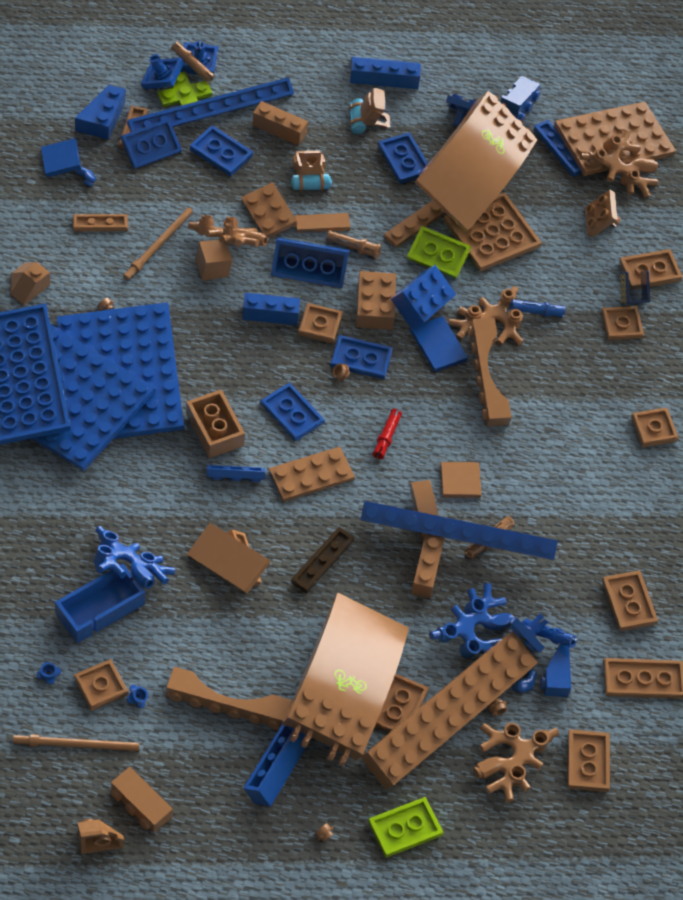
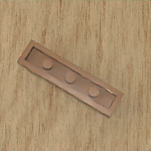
(412, 224)

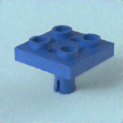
(203, 54)
(162, 72)
(463, 107)
(529, 632)

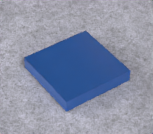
(61, 157)

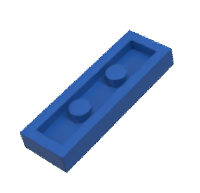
(235, 473)

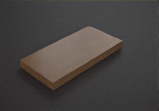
(228, 558)
(643, 678)

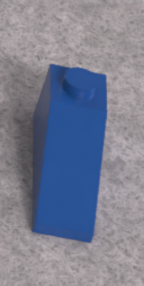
(558, 675)

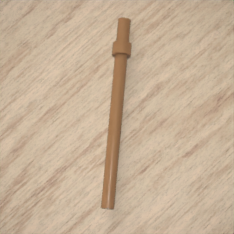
(137, 265)
(34, 740)

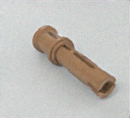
(363, 244)

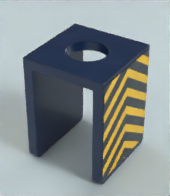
(645, 288)

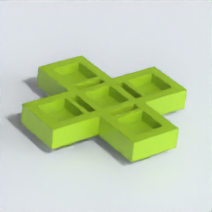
(184, 92)

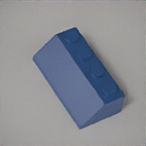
(385, 72)
(310, 262)

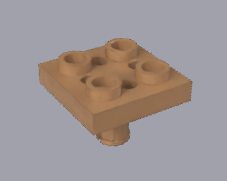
(604, 213)

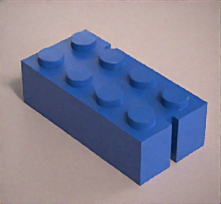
(99, 604)

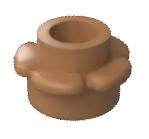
(105, 304)
(341, 372)
(497, 707)
(324, 832)

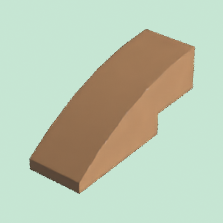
(423, 498)

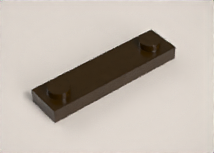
(322, 560)

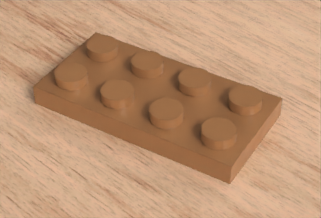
(311, 474)

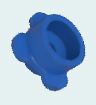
(48, 667)
(142, 694)

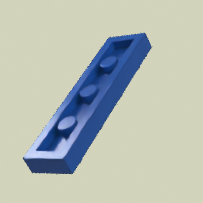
(556, 145)

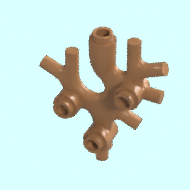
(610, 158)
(229, 232)
(498, 311)
(513, 766)

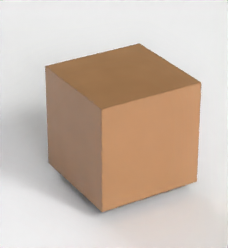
(213, 259)

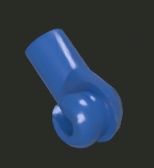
(88, 174)
(525, 684)

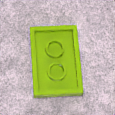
(440, 250)
(405, 827)

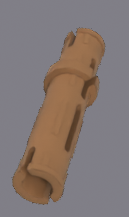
(192, 62)
(473, 550)

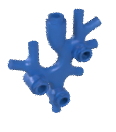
(141, 566)
(474, 614)

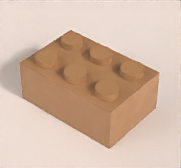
(374, 300)
(215, 423)

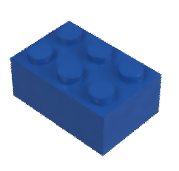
(423, 296)

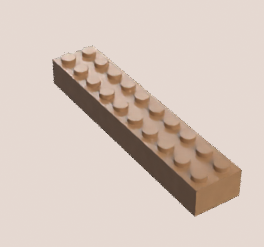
(448, 710)

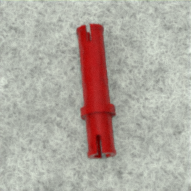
(384, 440)

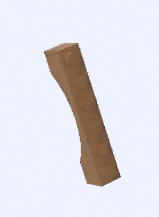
(495, 406)
(187, 687)

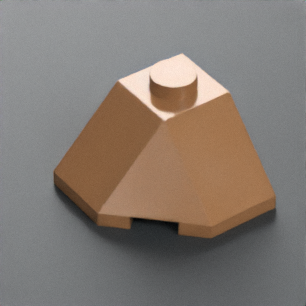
(29, 281)
(98, 836)

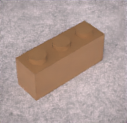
(280, 123)
(427, 566)
(141, 800)

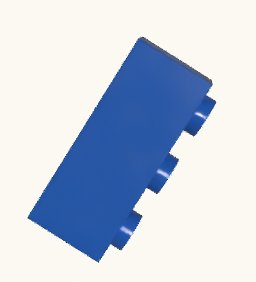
(271, 308)

